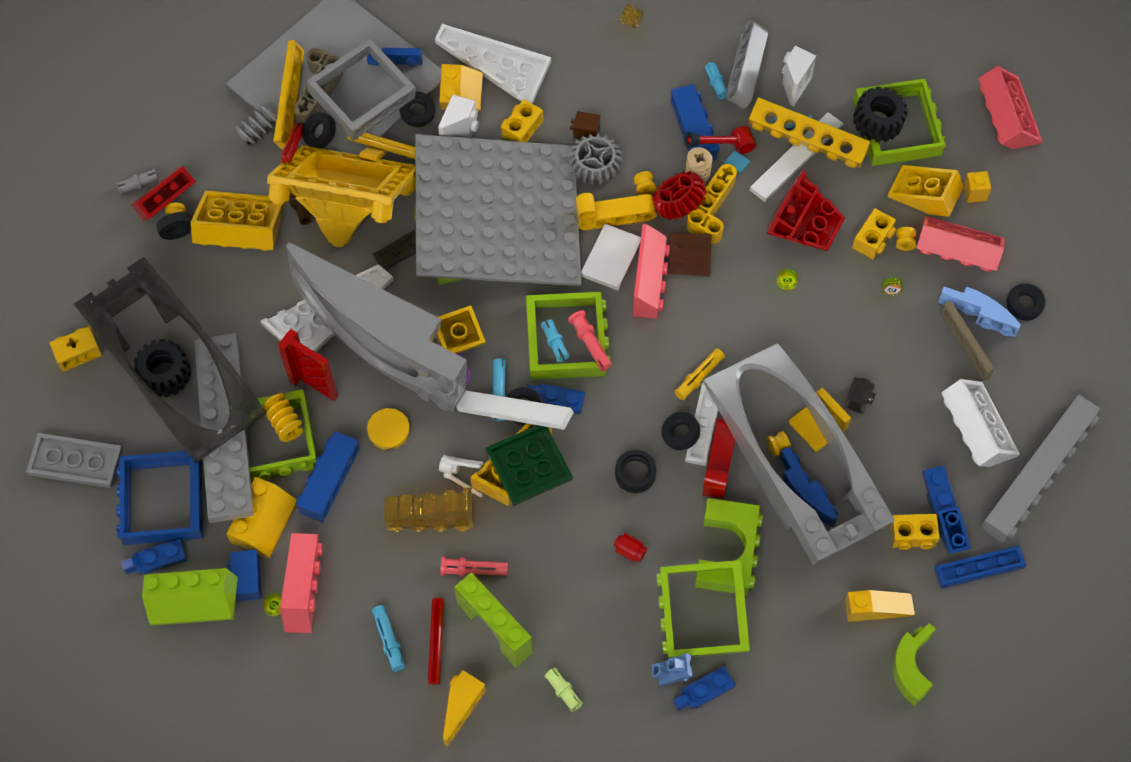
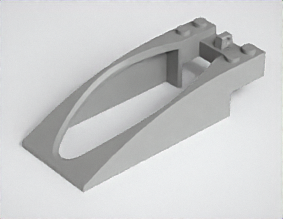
(381, 329)
(788, 506)

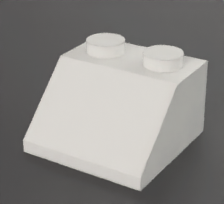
(797, 73)
(459, 118)

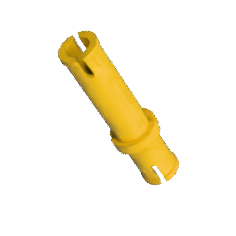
(698, 374)

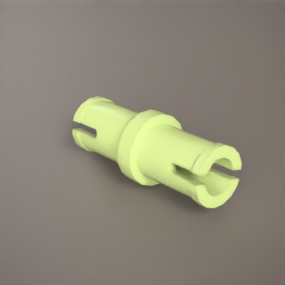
(563, 689)

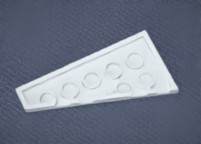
(507, 66)
(303, 320)

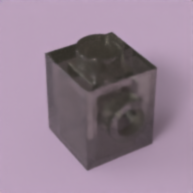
(859, 395)

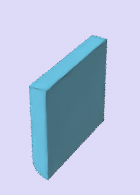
(738, 161)

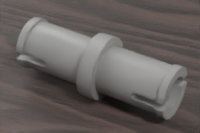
(137, 181)

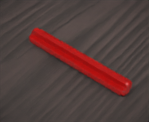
(435, 645)

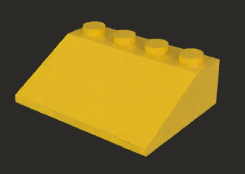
(236, 220)

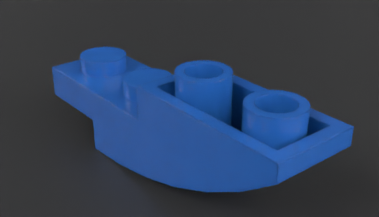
(810, 493)
(948, 515)

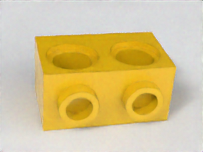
(525, 125)
(872, 233)
(912, 525)

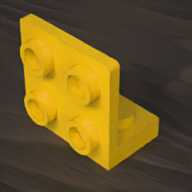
(807, 428)

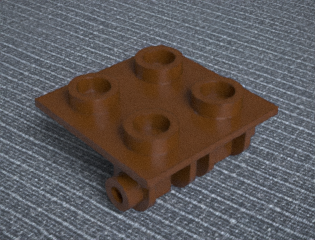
(690, 254)

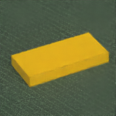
(372, 153)

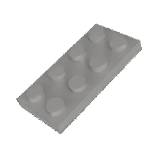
(74, 460)

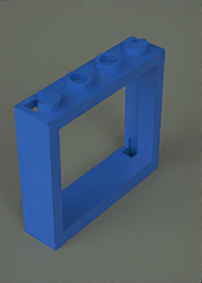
(123, 491)

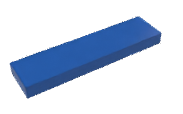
(980, 566)

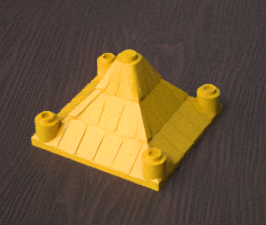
(341, 188)

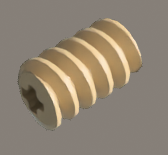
(699, 162)

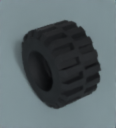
(881, 101)
(161, 353)

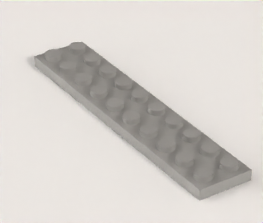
(227, 466)

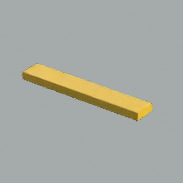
(288, 93)

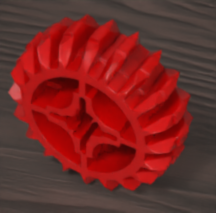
(679, 195)

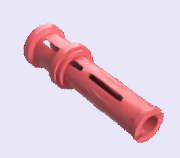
(586, 333)
(461, 570)

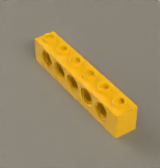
(764, 109)

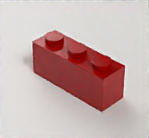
(163, 193)

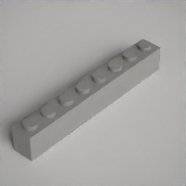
(1040, 468)

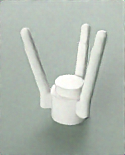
(451, 465)

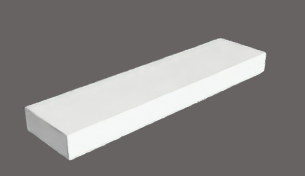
(706, 416)

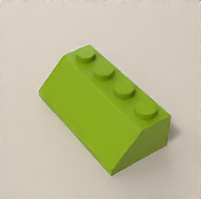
(189, 596)

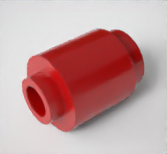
(630, 548)

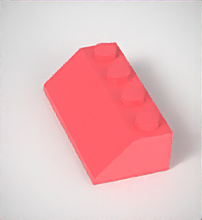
(1009, 109)
(961, 244)
(649, 273)

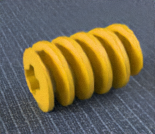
(283, 418)

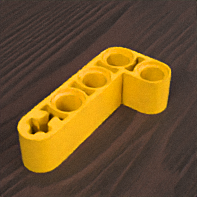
(714, 200)
(614, 211)

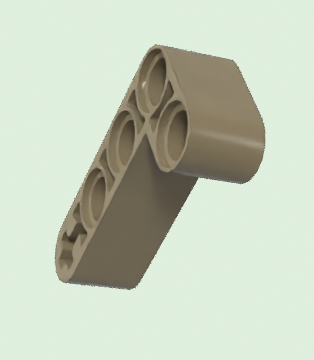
(306, 105)

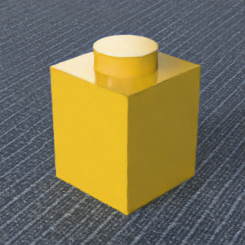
(977, 186)

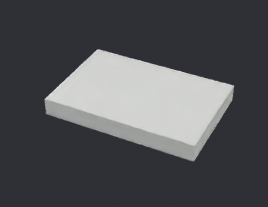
(611, 257)

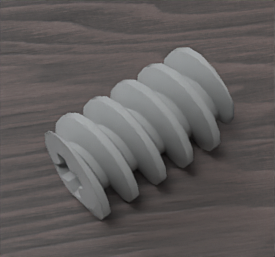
(256, 125)

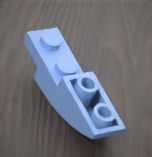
(988, 311)

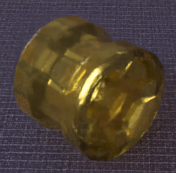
(631, 16)

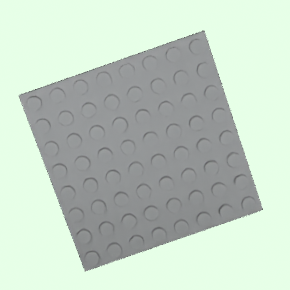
(337, 29)
(495, 211)

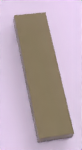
(967, 340)

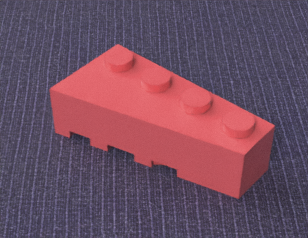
(301, 583)

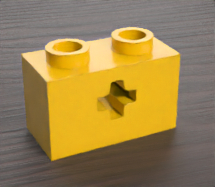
(84, 351)

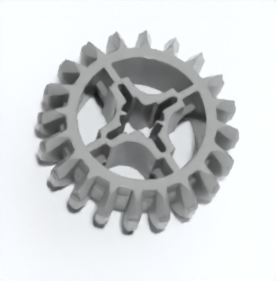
(598, 152)

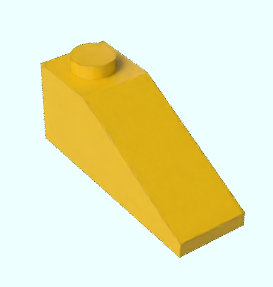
(878, 605)
(463, 697)

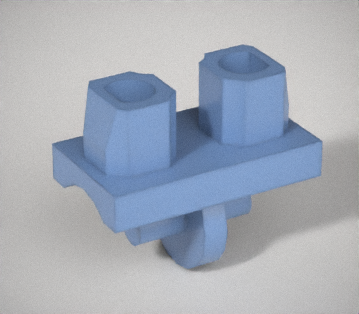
(673, 670)

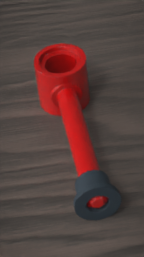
(740, 138)

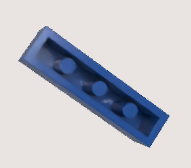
(691, 115)
(328, 476)

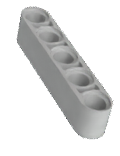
(747, 64)

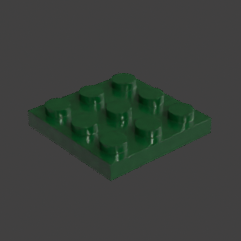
(529, 464)

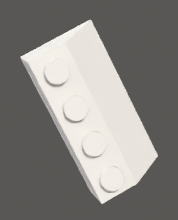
(979, 423)

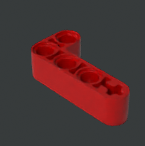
(719, 461)

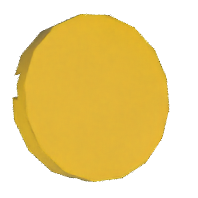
(388, 428)

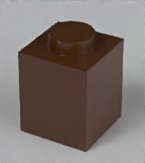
(585, 124)

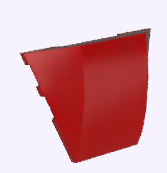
(806, 216)

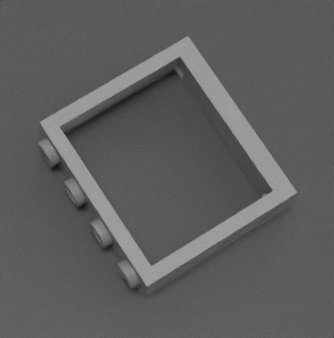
(376, 114)

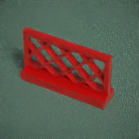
(306, 365)

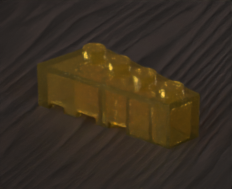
(430, 511)

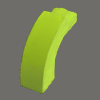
(905, 671)

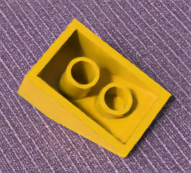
(927, 189)

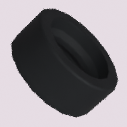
(635, 455)

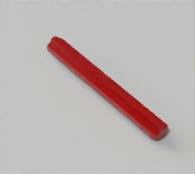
(292, 143)

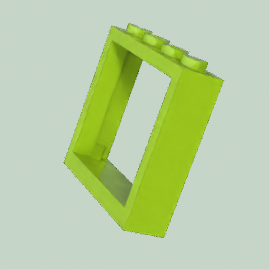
(906, 89)
(565, 370)
(286, 467)
(664, 603)

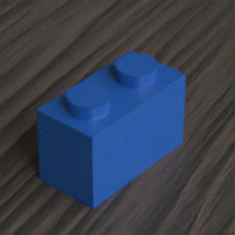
(247, 569)

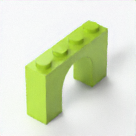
(743, 521)
(477, 600)

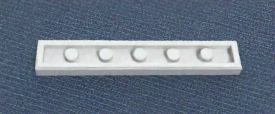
(788, 164)
(515, 409)

